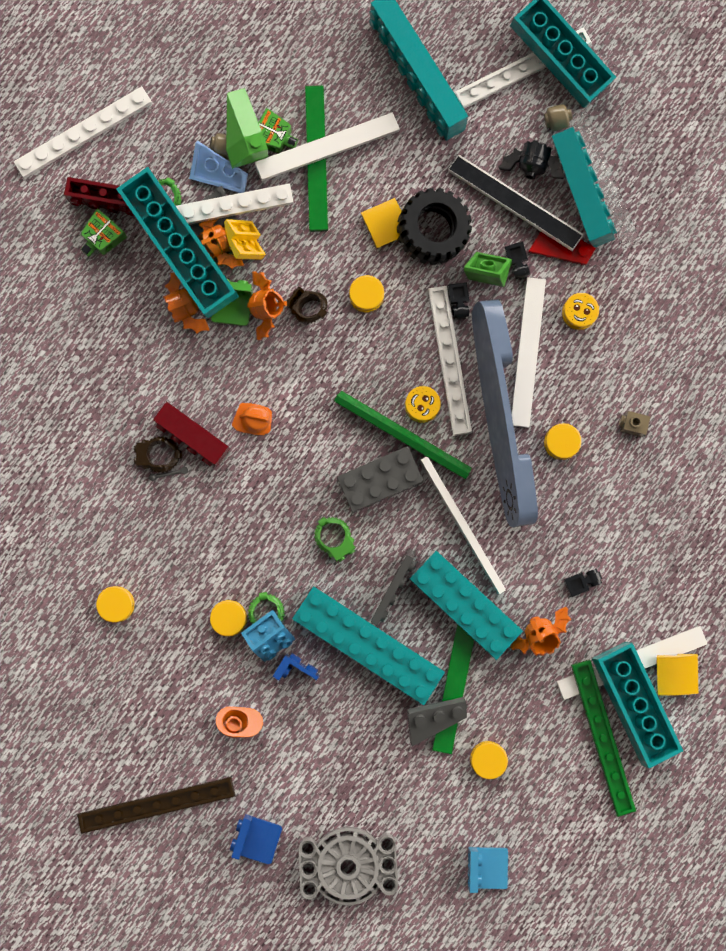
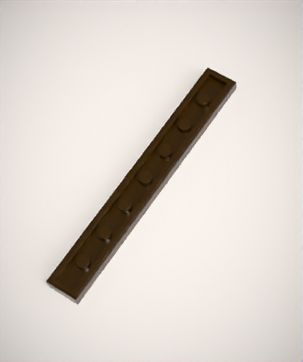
(156, 805)

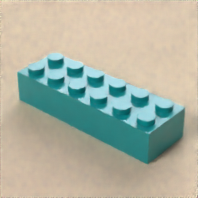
(562, 51)
(583, 186)
(466, 605)
(637, 704)

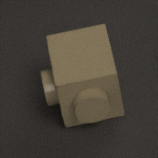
(634, 423)

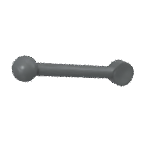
(184, 470)

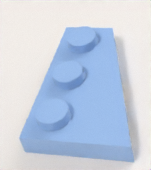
(216, 170)

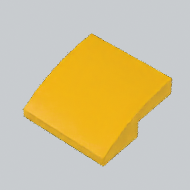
(382, 222)
(243, 239)
(677, 674)

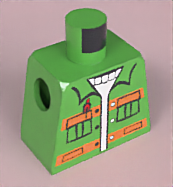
(276, 132)
(101, 234)

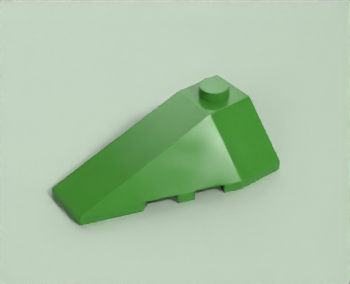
(243, 133)

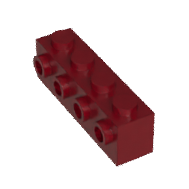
(95, 195)
(192, 434)

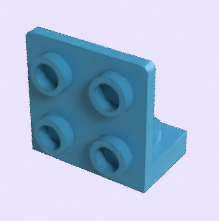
(268, 636)
(487, 868)

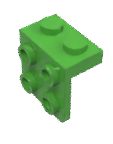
(237, 311)

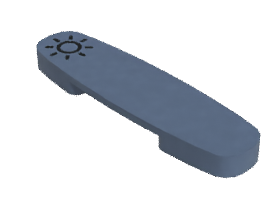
(512, 470)

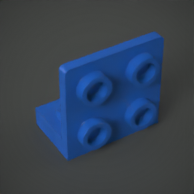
(284, 668)

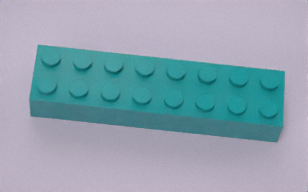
(418, 68)
(177, 242)
(368, 645)

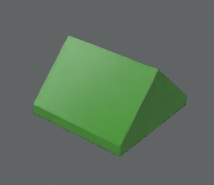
(488, 269)

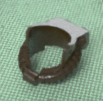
(306, 296)
(143, 454)

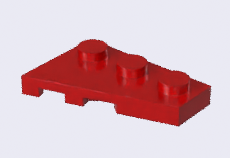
(550, 248)

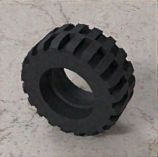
(450, 209)

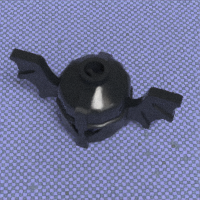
(533, 161)

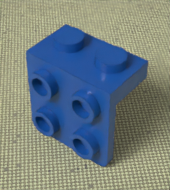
(256, 839)

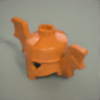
(217, 244)
(264, 305)
(183, 306)
(542, 634)

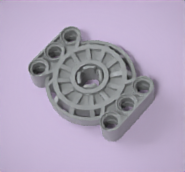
(334, 879)

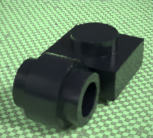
(518, 255)
(458, 295)
(578, 584)

